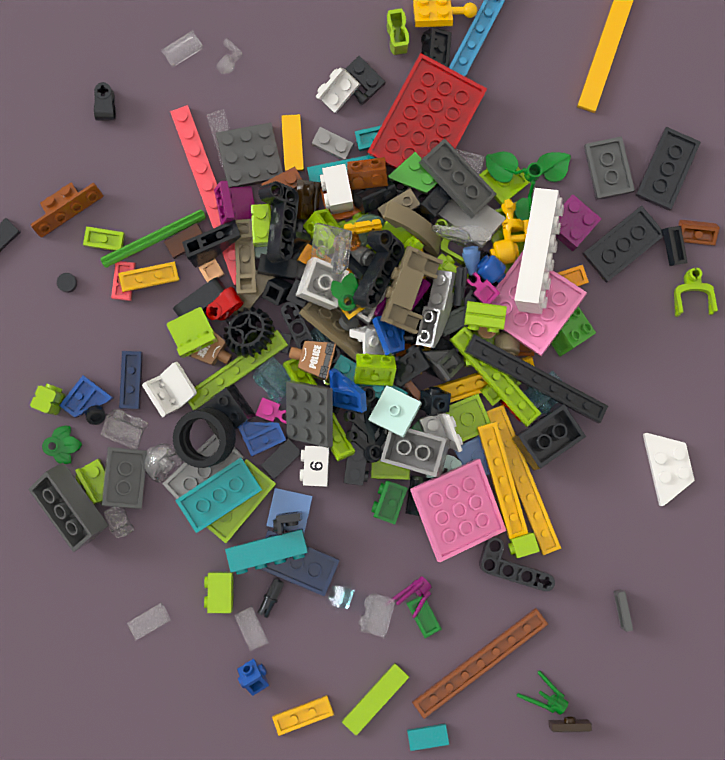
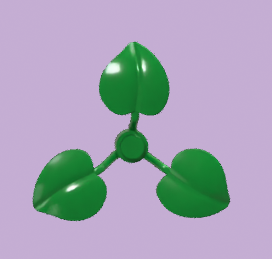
(503, 166)

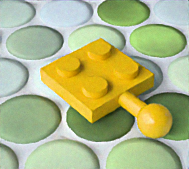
(439, 12)

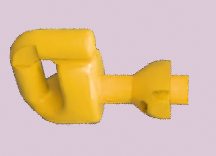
(513, 225)

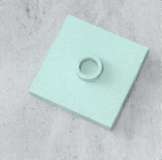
(395, 411)

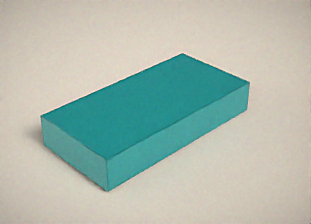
(428, 737)

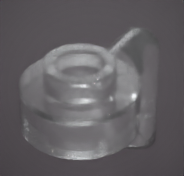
(226, 64)

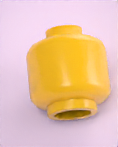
(505, 251)

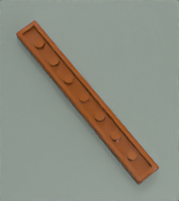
(480, 663)

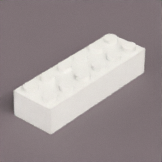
(539, 251)

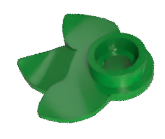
(345, 290)
(64, 444)

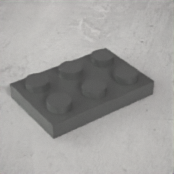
(609, 168)
(124, 478)

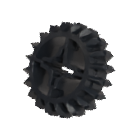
(245, 326)

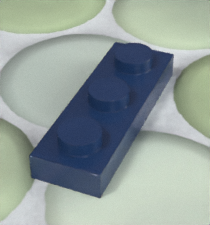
(130, 380)

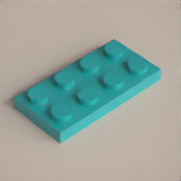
(218, 495)

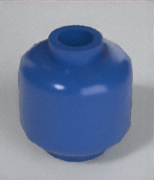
(491, 269)

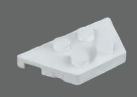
(668, 466)

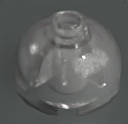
(160, 461)

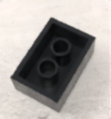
(549, 437)

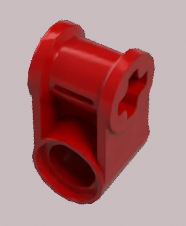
(224, 305)

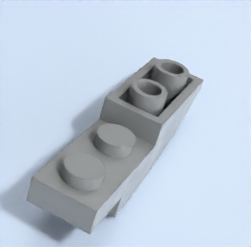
(438, 309)

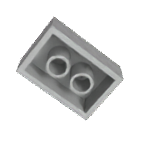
(416, 452)

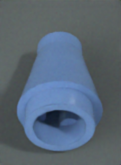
(471, 257)

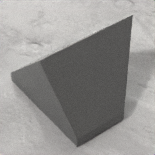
(444, 362)

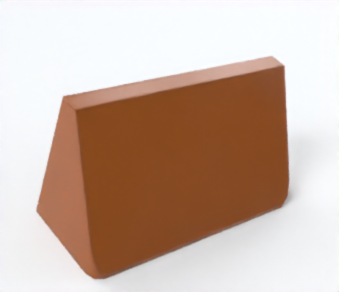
(699, 232)

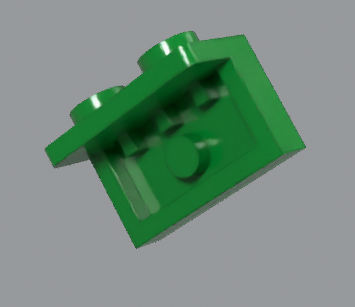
(389, 502)

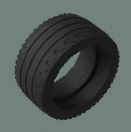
(184, 447)

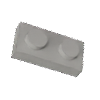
(332, 143)

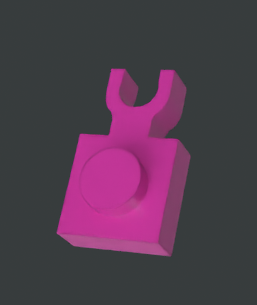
(485, 291)
(270, 410)

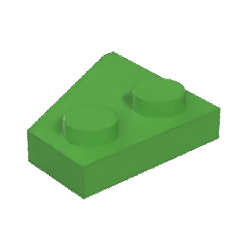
(413, 175)

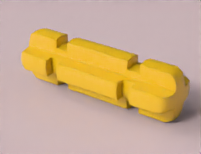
(364, 226)

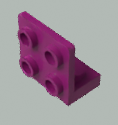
(233, 202)

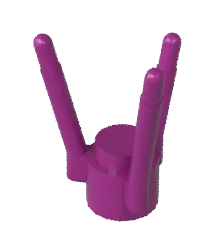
(419, 587)

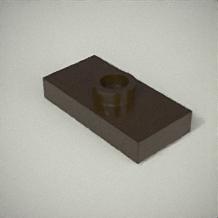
(570, 724)

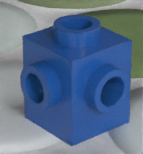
(253, 677)

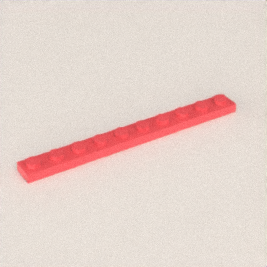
(202, 173)

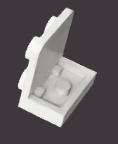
(170, 390)

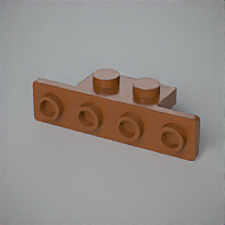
(64, 206)

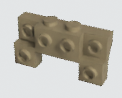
(405, 286)

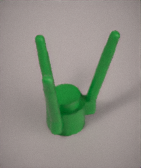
(555, 703)

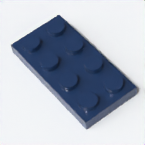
(309, 572)

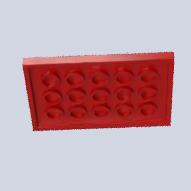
(429, 107)

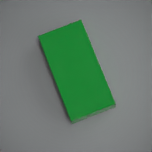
(425, 619)

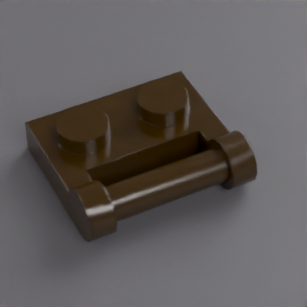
(308, 198)

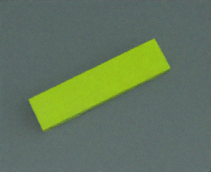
(375, 699)

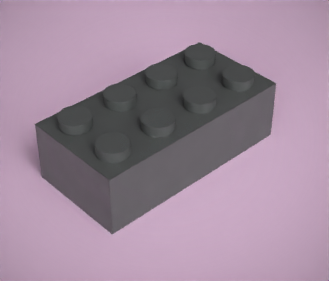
(68, 507)

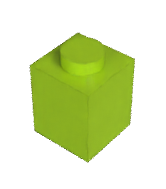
(523, 545)

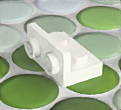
(337, 89)

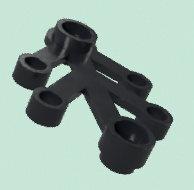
(368, 429)

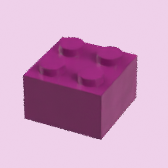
(576, 222)

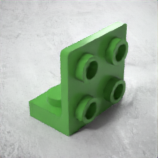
(573, 333)

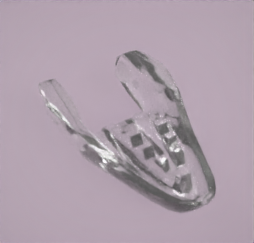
(463, 235)

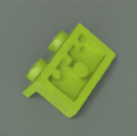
(375, 369)
(92, 479)

